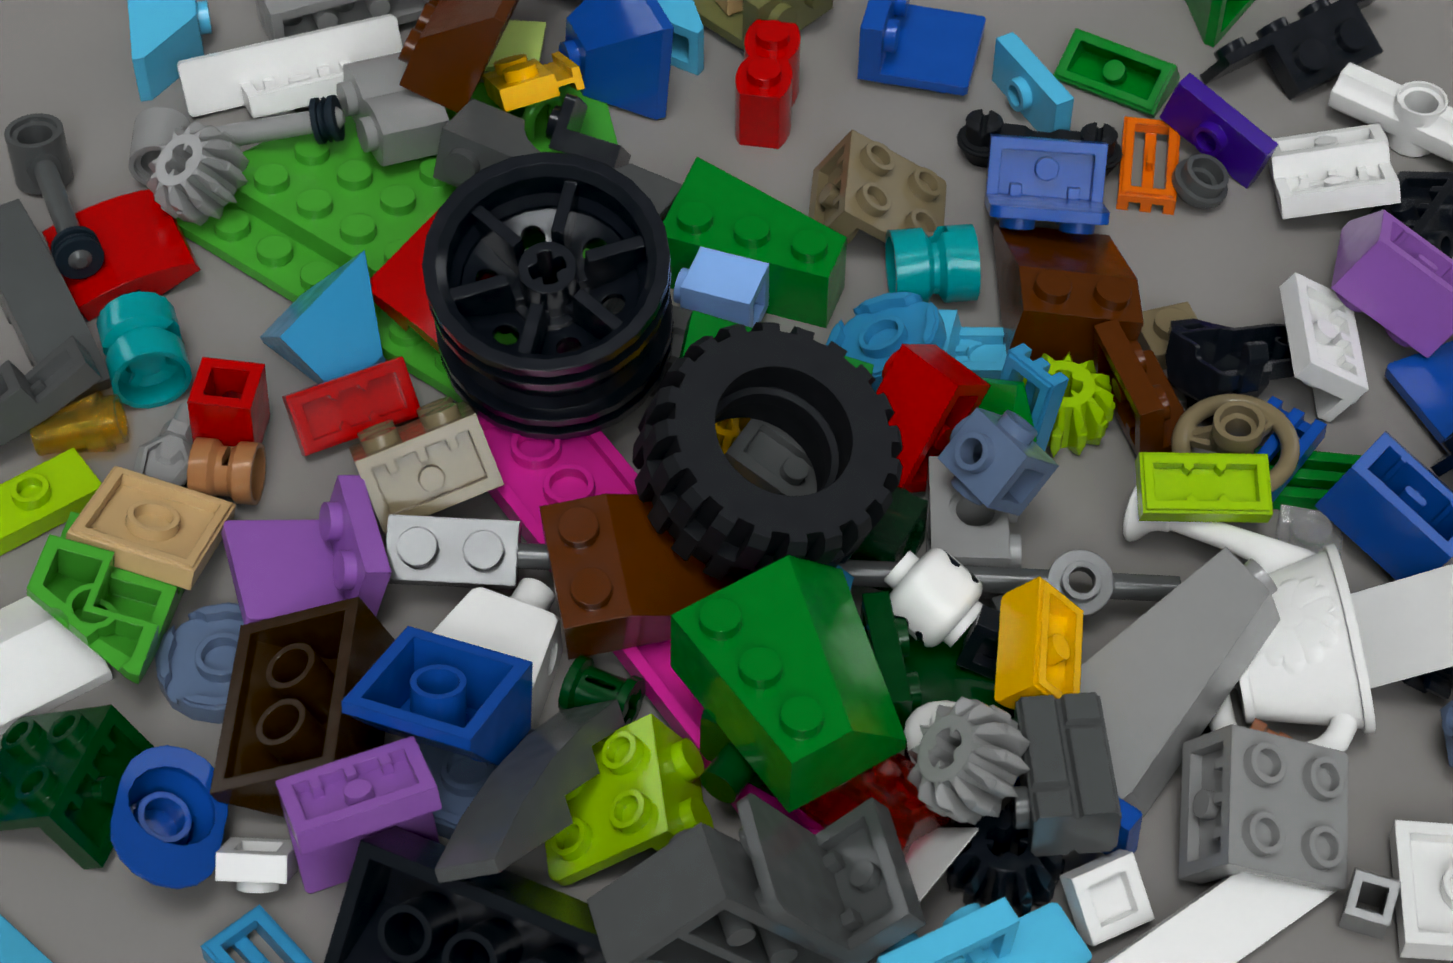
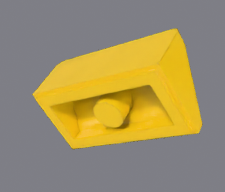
(1037, 644)

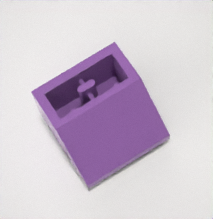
(1396, 280)

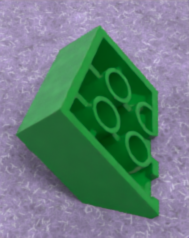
(789, 677)

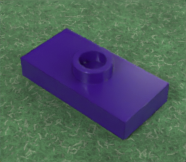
(1218, 130)

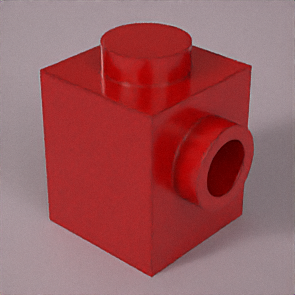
(229, 401)

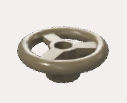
(1238, 428)

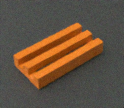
(1146, 194)

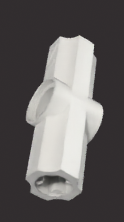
(1410, 114)

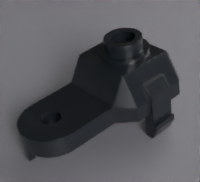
(1221, 359)

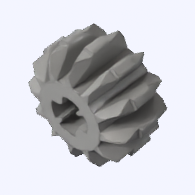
(197, 173)
(968, 760)

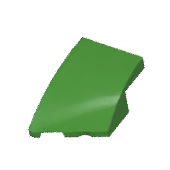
(103, 605)

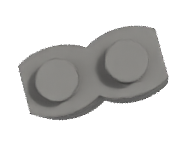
(388, 117)

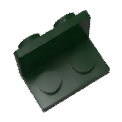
(914, 671)
(65, 777)

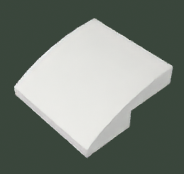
(1333, 171)

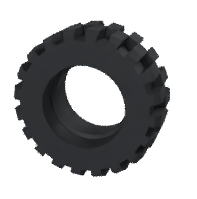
(809, 396)

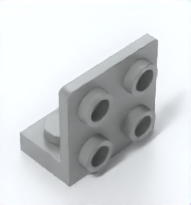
(1263, 809)

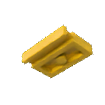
(526, 82)

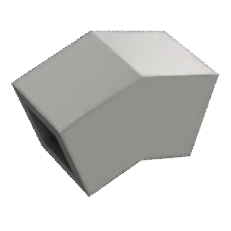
(1372, 890)

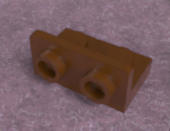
(1140, 388)

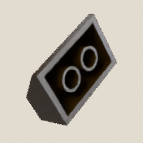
(288, 698)

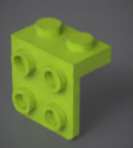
(635, 803)

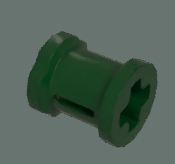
(592, 685)

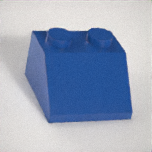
(446, 695)

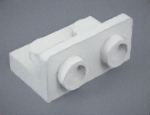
(1323, 345)

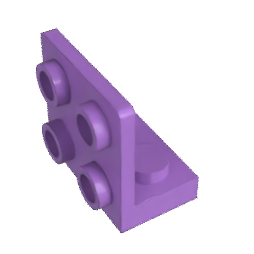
(309, 562)
(354, 799)

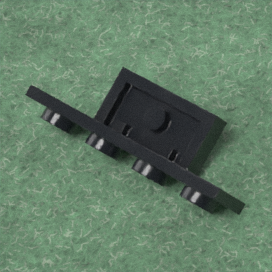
(1307, 49)

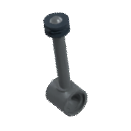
(44, 167)

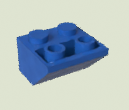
(1393, 510)

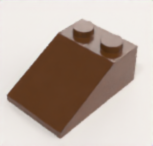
(1059, 288)
(617, 574)

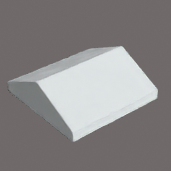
(42, 663)

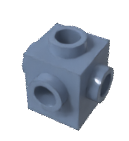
(997, 461)

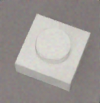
(256, 863)
(1107, 897)

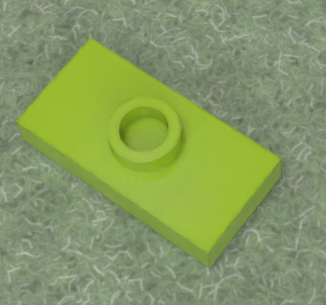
(1203, 487)
(44, 498)

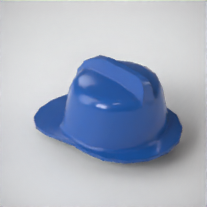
(166, 818)

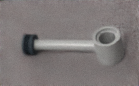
(157, 125)

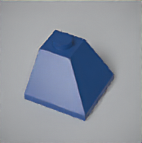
(622, 53)

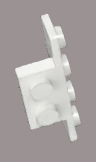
(286, 71)

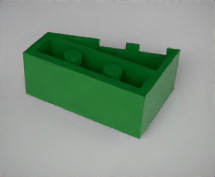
(738, 219)

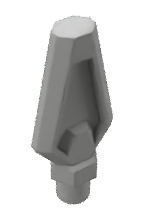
(169, 453)

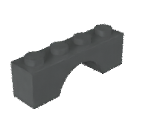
(487, 135)

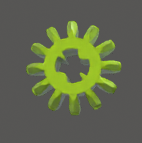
(1084, 407)

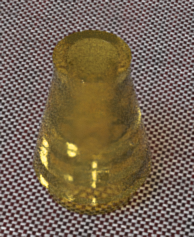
(87, 425)

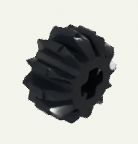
(1001, 865)

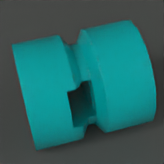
(934, 264)
(144, 350)

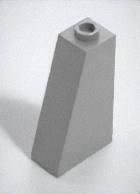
(1177, 668)

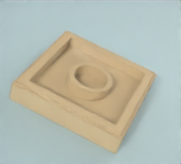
(153, 526)

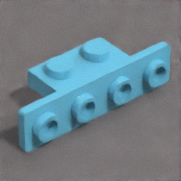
(995, 936)

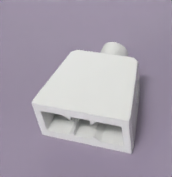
(514, 627)

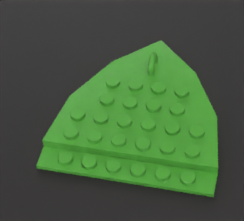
(327, 202)

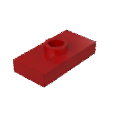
(350, 403)

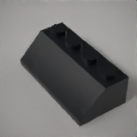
(404, 915)

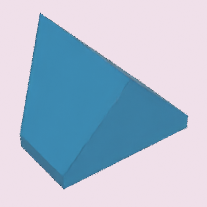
(330, 325)

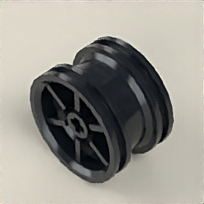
(550, 294)

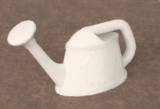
(1314, 658)

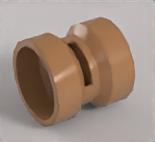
(227, 470)

